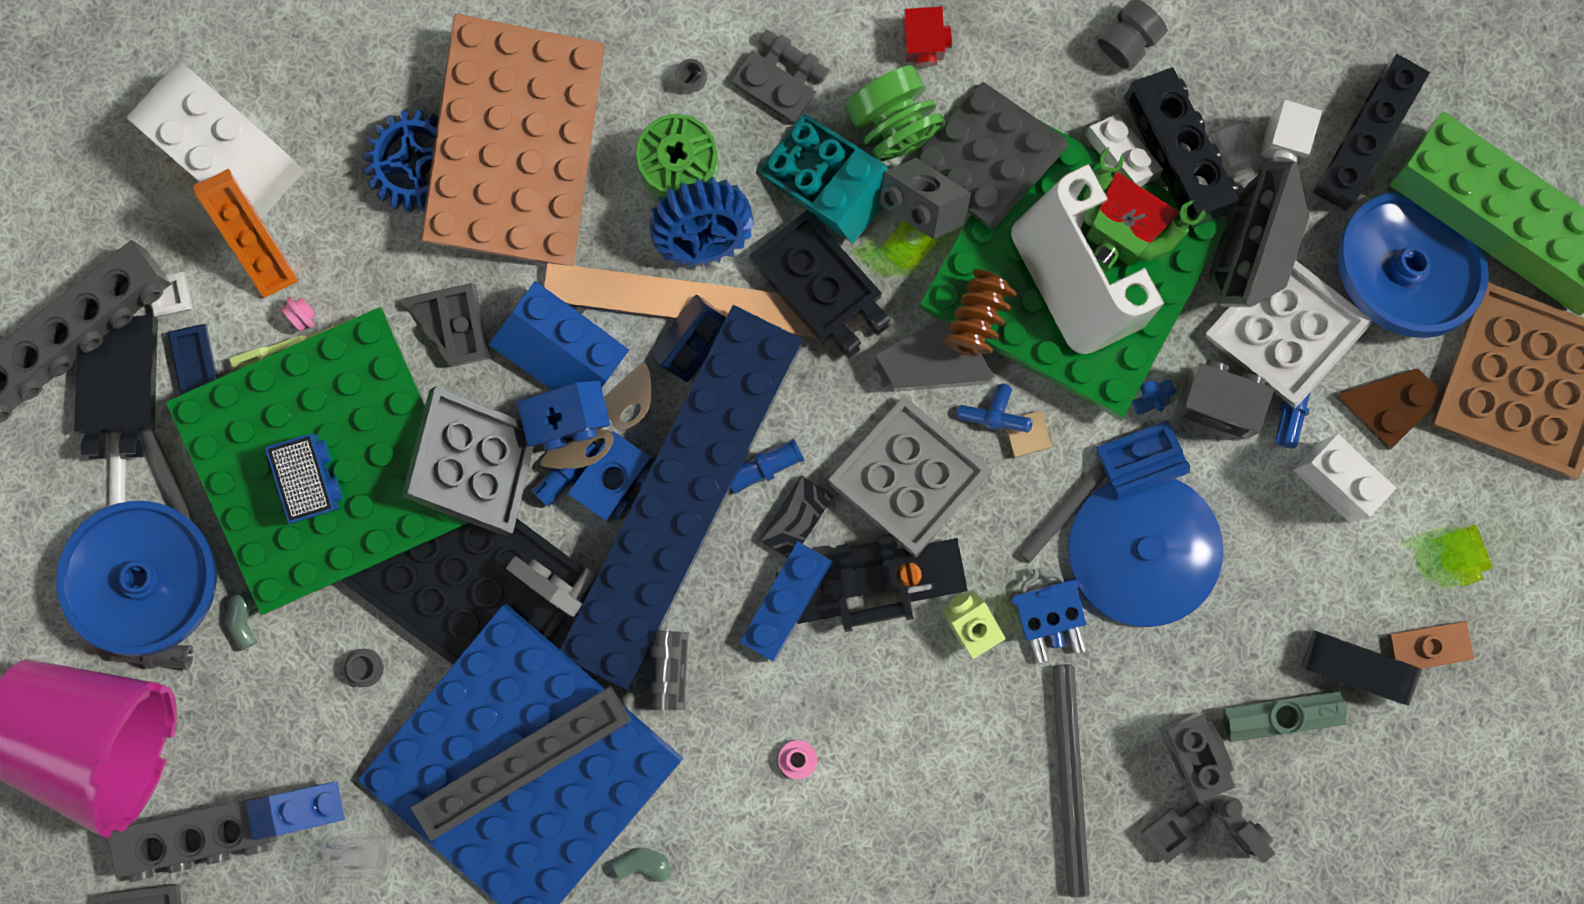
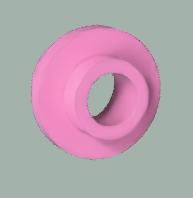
(299, 313)
(791, 748)

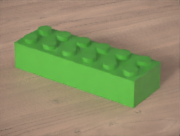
(1498, 207)

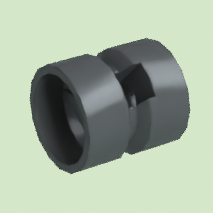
(1136, 28)

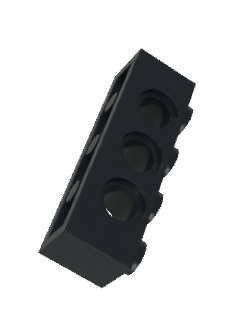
(1168, 92)
(1371, 132)

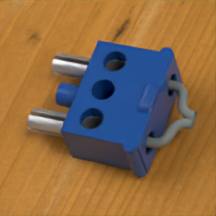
(1046, 599)

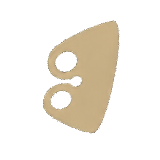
(631, 390)

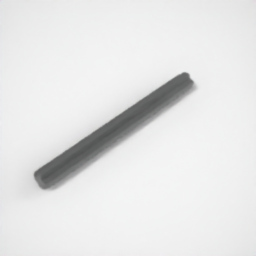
(1071, 780)

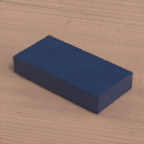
(192, 357)

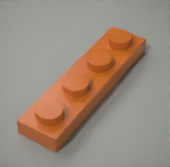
(245, 233)

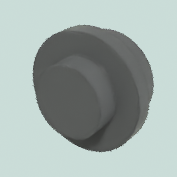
(363, 667)

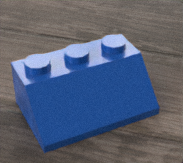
(556, 342)

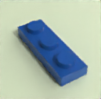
(786, 601)

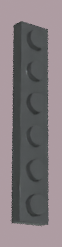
(521, 763)

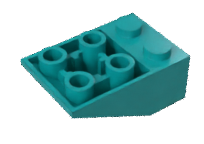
(827, 177)

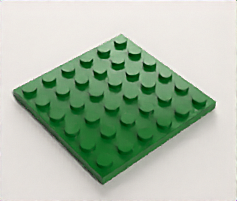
(1030, 333)
(368, 409)

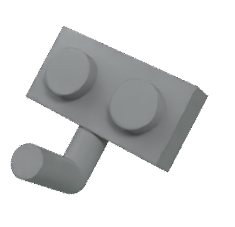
(554, 590)

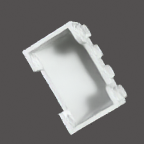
(1068, 274)

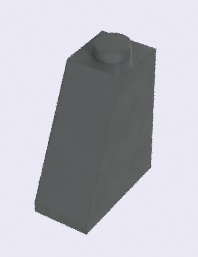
(928, 363)

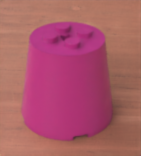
(84, 741)

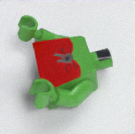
(1132, 220)

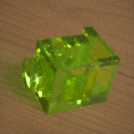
(905, 254)
(1464, 554)

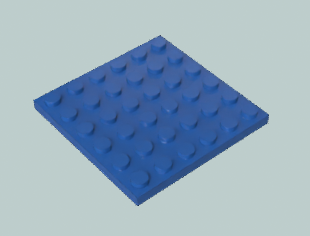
(554, 827)

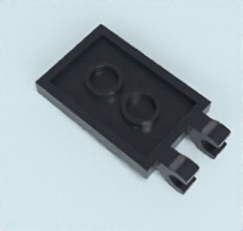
(820, 282)
(118, 389)

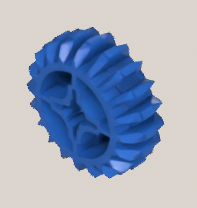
(396, 162)
(701, 222)

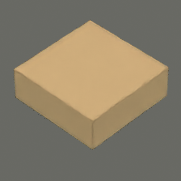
(1031, 442)

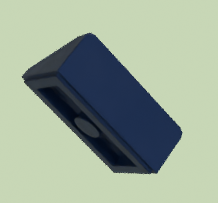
(689, 338)

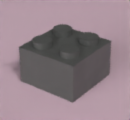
(1224, 399)

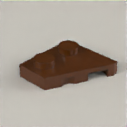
(1392, 404)

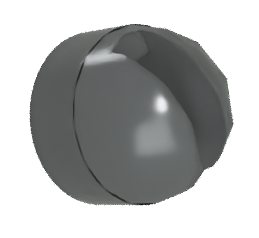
(686, 72)

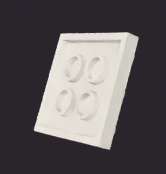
(1291, 335)

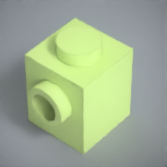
(973, 623)

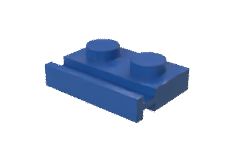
(1143, 459)

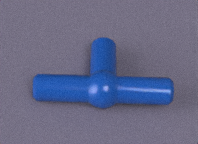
(995, 416)

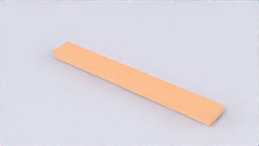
(663, 295)

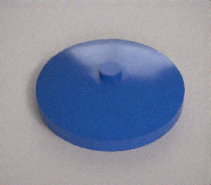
(1410, 268)
(1146, 553)
(136, 578)

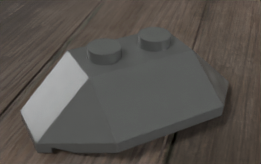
(1261, 237)

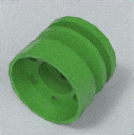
(891, 107)
(667, 136)

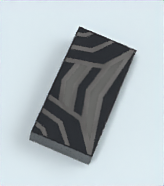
(796, 516)

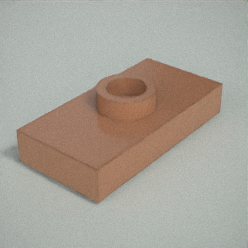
(1432, 645)

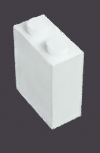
(1344, 478)

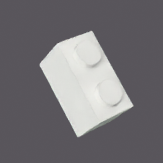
(1290, 133)

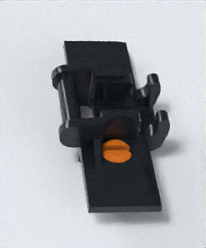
(878, 569)

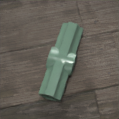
(1308, 714)

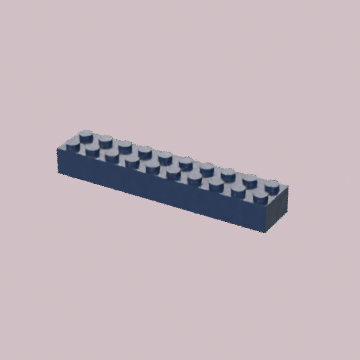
(681, 497)

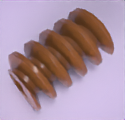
(979, 313)

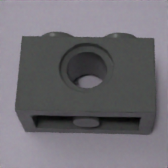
(924, 198)

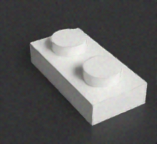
(1138, 162)

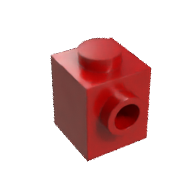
(925, 35)

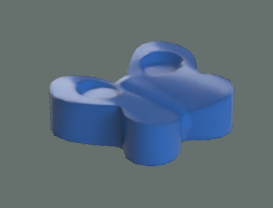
(1154, 396)

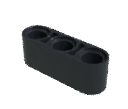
(1361, 668)

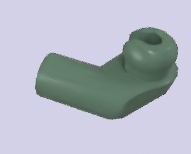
(236, 619)
(643, 860)

